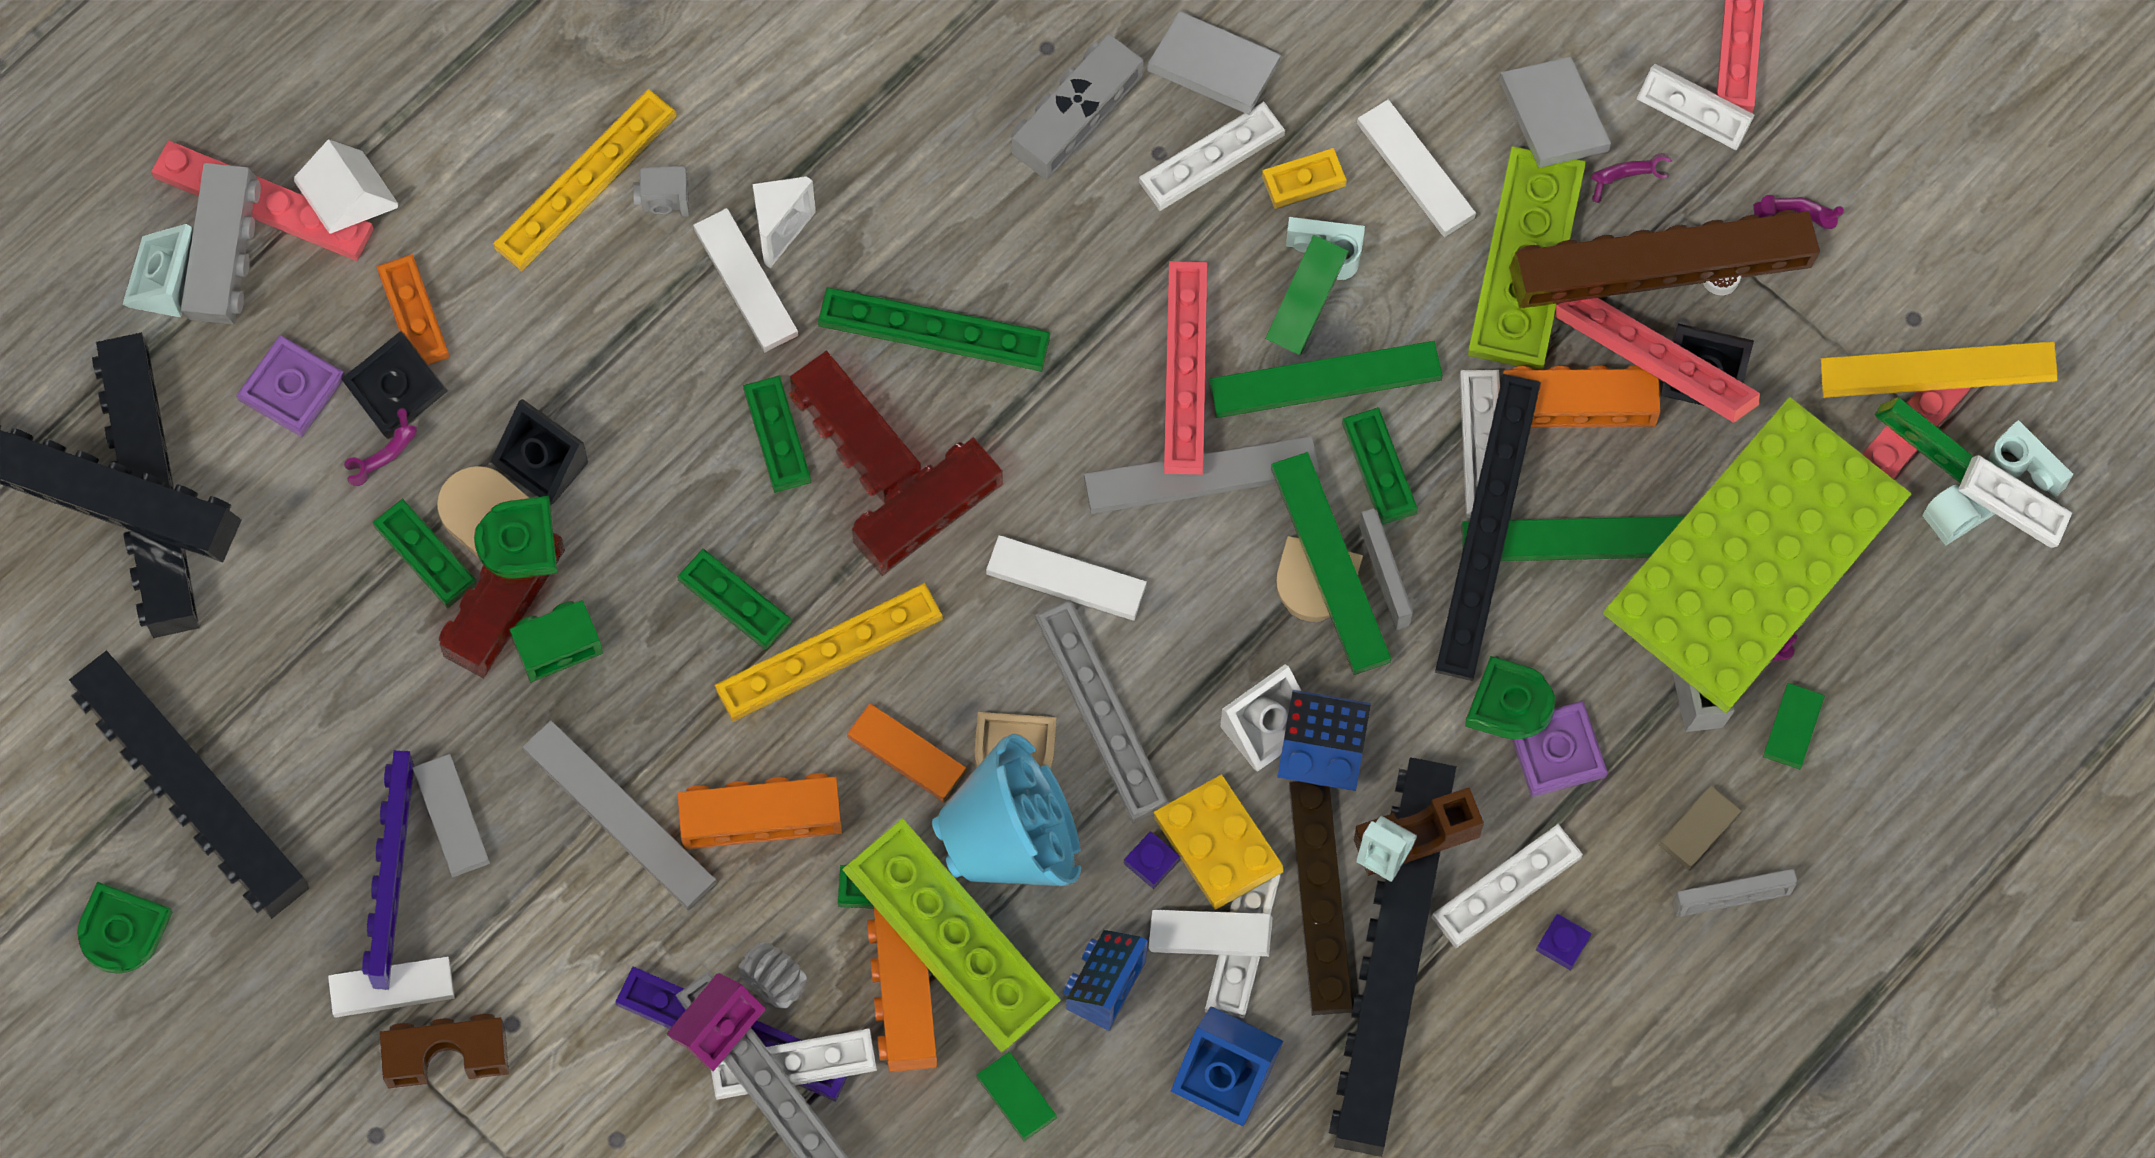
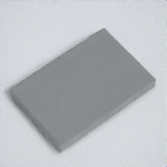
(1214, 62)
(1554, 112)

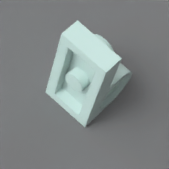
(1344, 235)
(2032, 456)
(1954, 514)
(1385, 847)

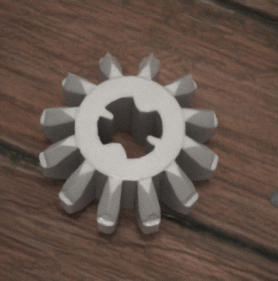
(772, 975)

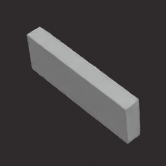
(1386, 569)
(451, 815)
(1734, 893)

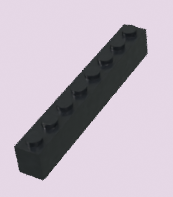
(141, 446)
(117, 495)
(188, 784)

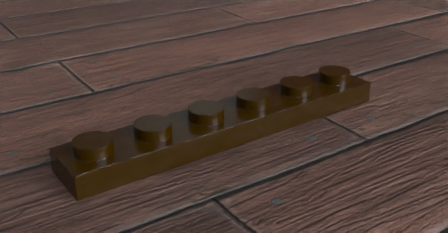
(1320, 898)

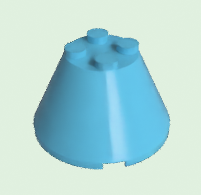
(1010, 822)

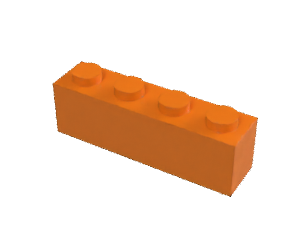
(1593, 396)
(759, 811)
(904, 1001)

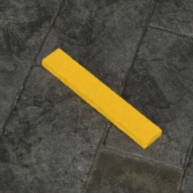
(585, 179)
(1939, 369)
(828, 652)

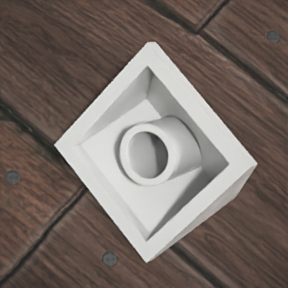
(343, 187)
(781, 213)
(1259, 718)

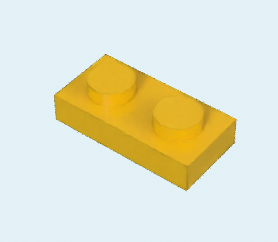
(1304, 178)

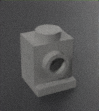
(662, 190)

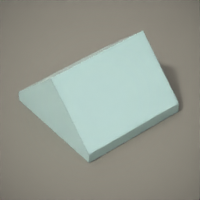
(160, 272)

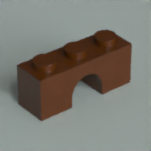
(1440, 826)
(409, 1049)

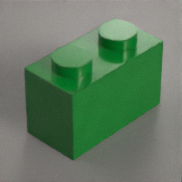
(556, 640)

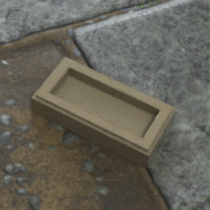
(1700, 828)

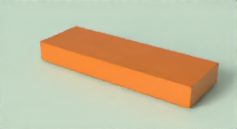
(413, 308)
(906, 752)

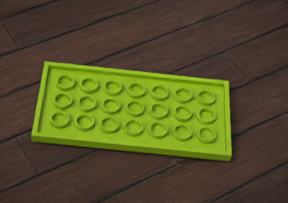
(1757, 554)

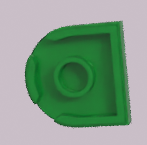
(517, 539)
(1511, 701)
(120, 929)

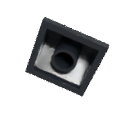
(1721, 350)
(539, 453)

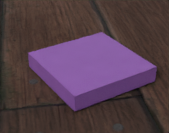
(290, 386)
(1561, 753)

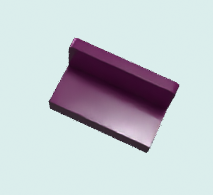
(716, 1020)

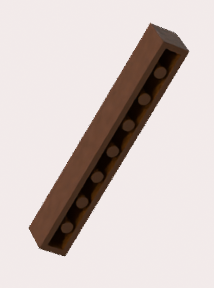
(1663, 258)

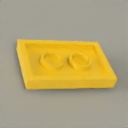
(1218, 842)

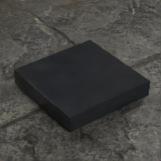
(394, 380)

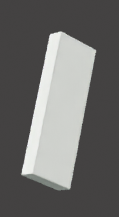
(1695, 106)
(2015, 501)
(1210, 933)
(409, 985)

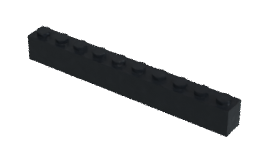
(1389, 977)

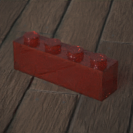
(853, 426)
(926, 505)
(487, 615)

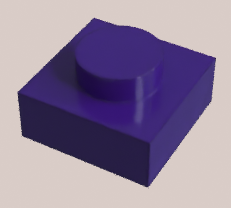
(1151, 860)
(1563, 941)

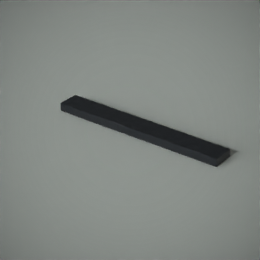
(1488, 527)

